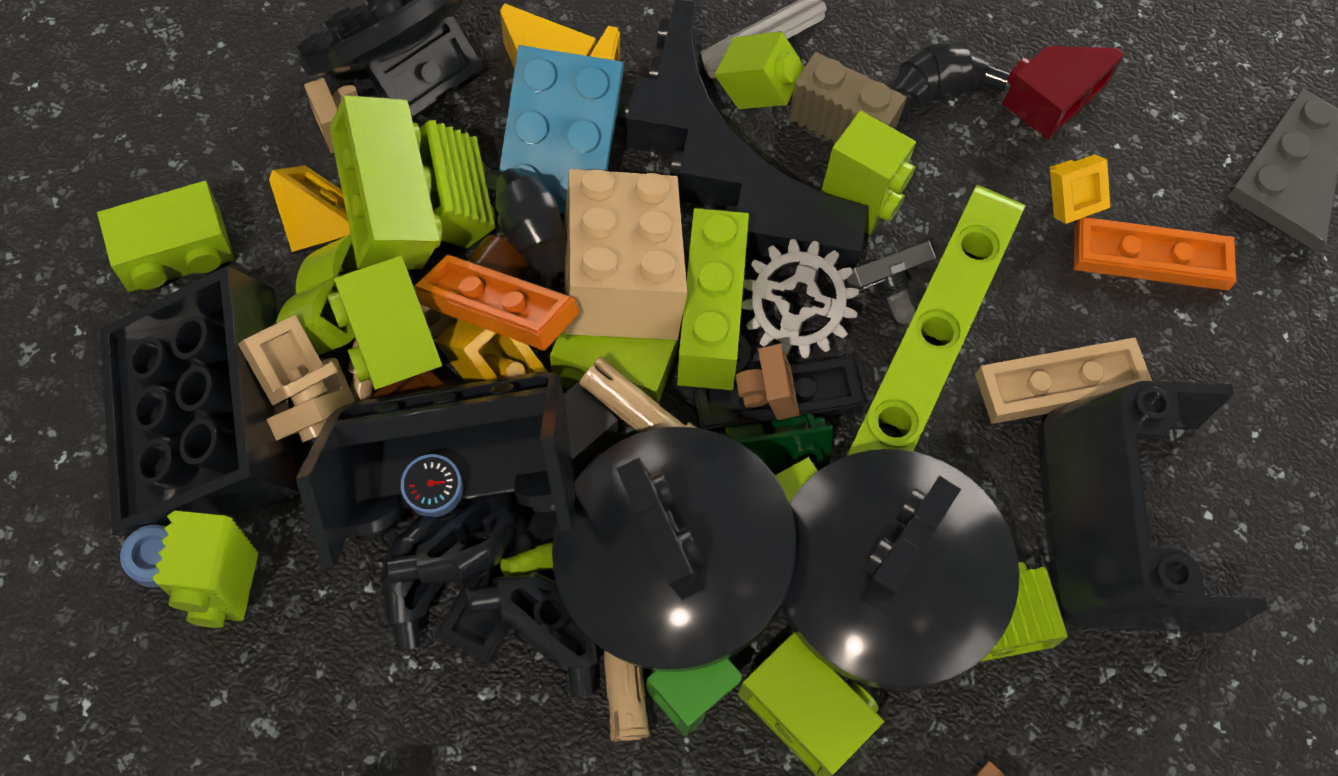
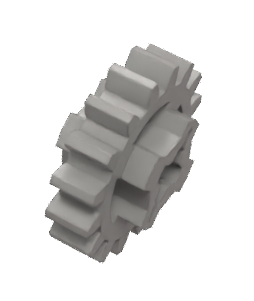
(806, 273)

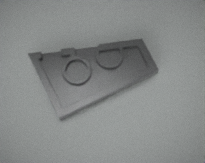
(1295, 172)

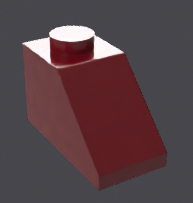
(1059, 84)

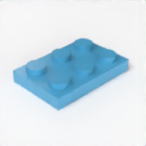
(560, 116)

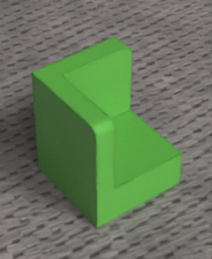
(691, 693)

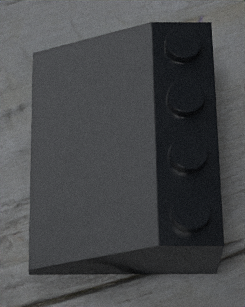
(188, 409)

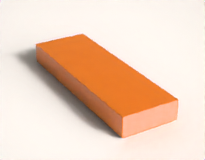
(1154, 253)
(497, 301)

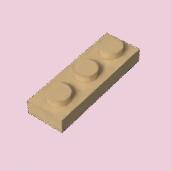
(1058, 378)

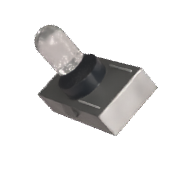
(891, 272)

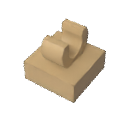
(325, 105)

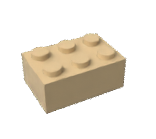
(624, 254)

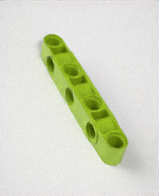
(944, 313)

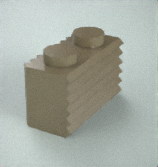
(832, 95)

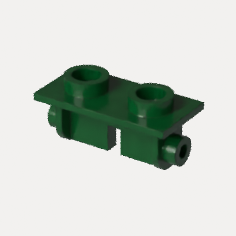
(789, 444)

